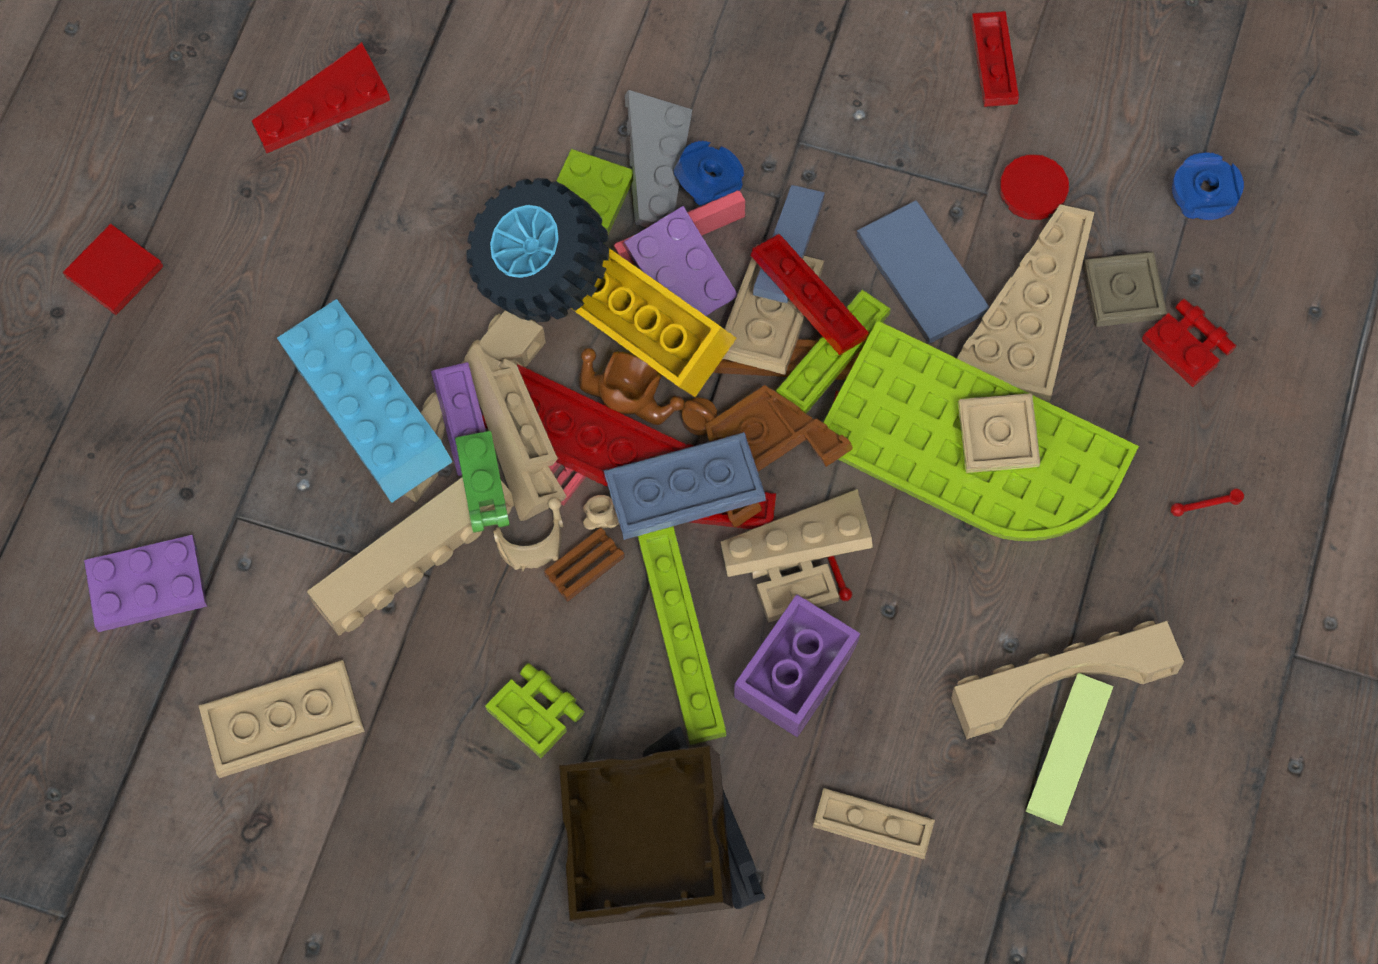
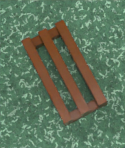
(576, 553)

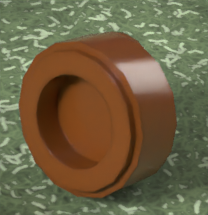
(697, 414)

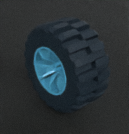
(537, 250)

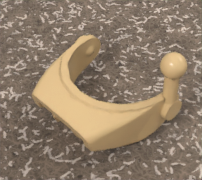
(534, 555)

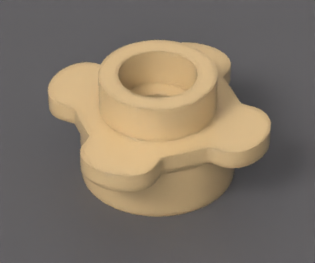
(600, 513)

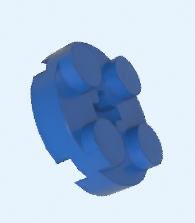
(1218, 173)
(702, 186)

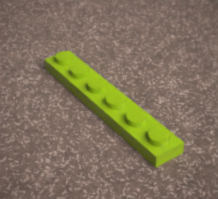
(682, 636)

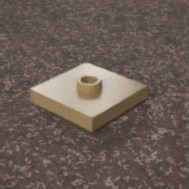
(999, 433)

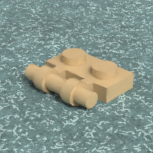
(811, 584)

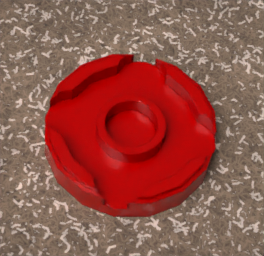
(1034, 186)

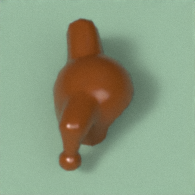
(627, 386)

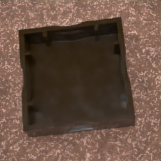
(645, 837)

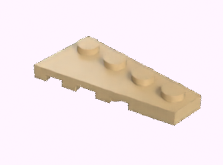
(810, 534)

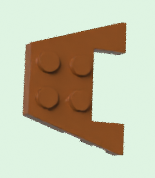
(772, 430)

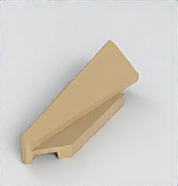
(516, 433)

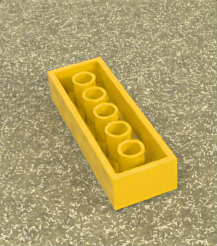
(656, 325)

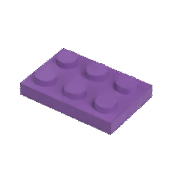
(681, 262)
(145, 583)

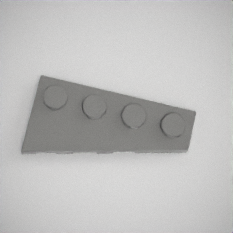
(657, 140)

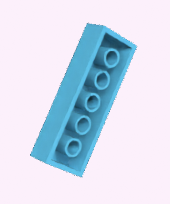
(365, 400)

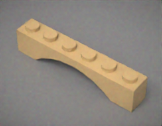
(506, 338)
(1137, 656)

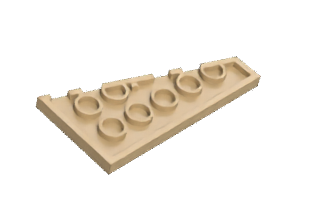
(1030, 317)

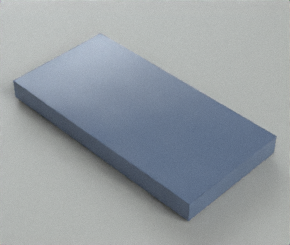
(922, 272)
(684, 485)

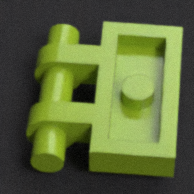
(526, 717)

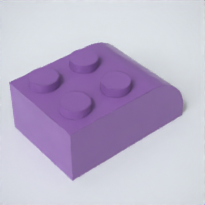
(796, 665)

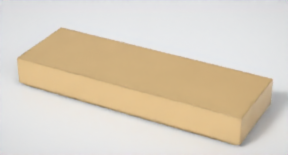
(873, 823)

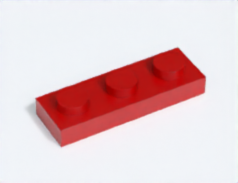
(994, 59)

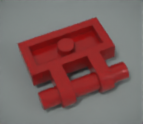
(1183, 350)

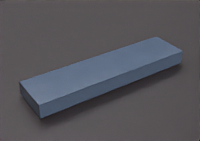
(796, 227)

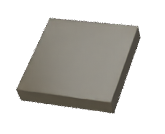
(1124, 289)

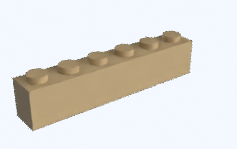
(397, 559)

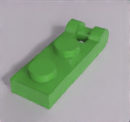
(482, 480)

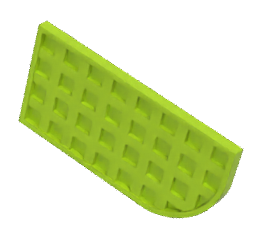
(907, 433)

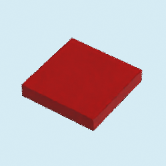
(113, 269)

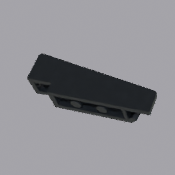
(744, 882)

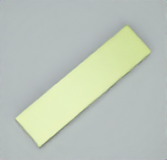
(1069, 749)

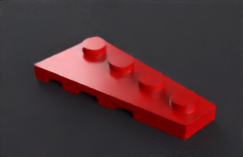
(329, 97)

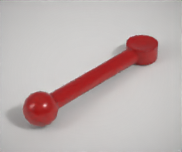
(1235, 497)
(844, 592)

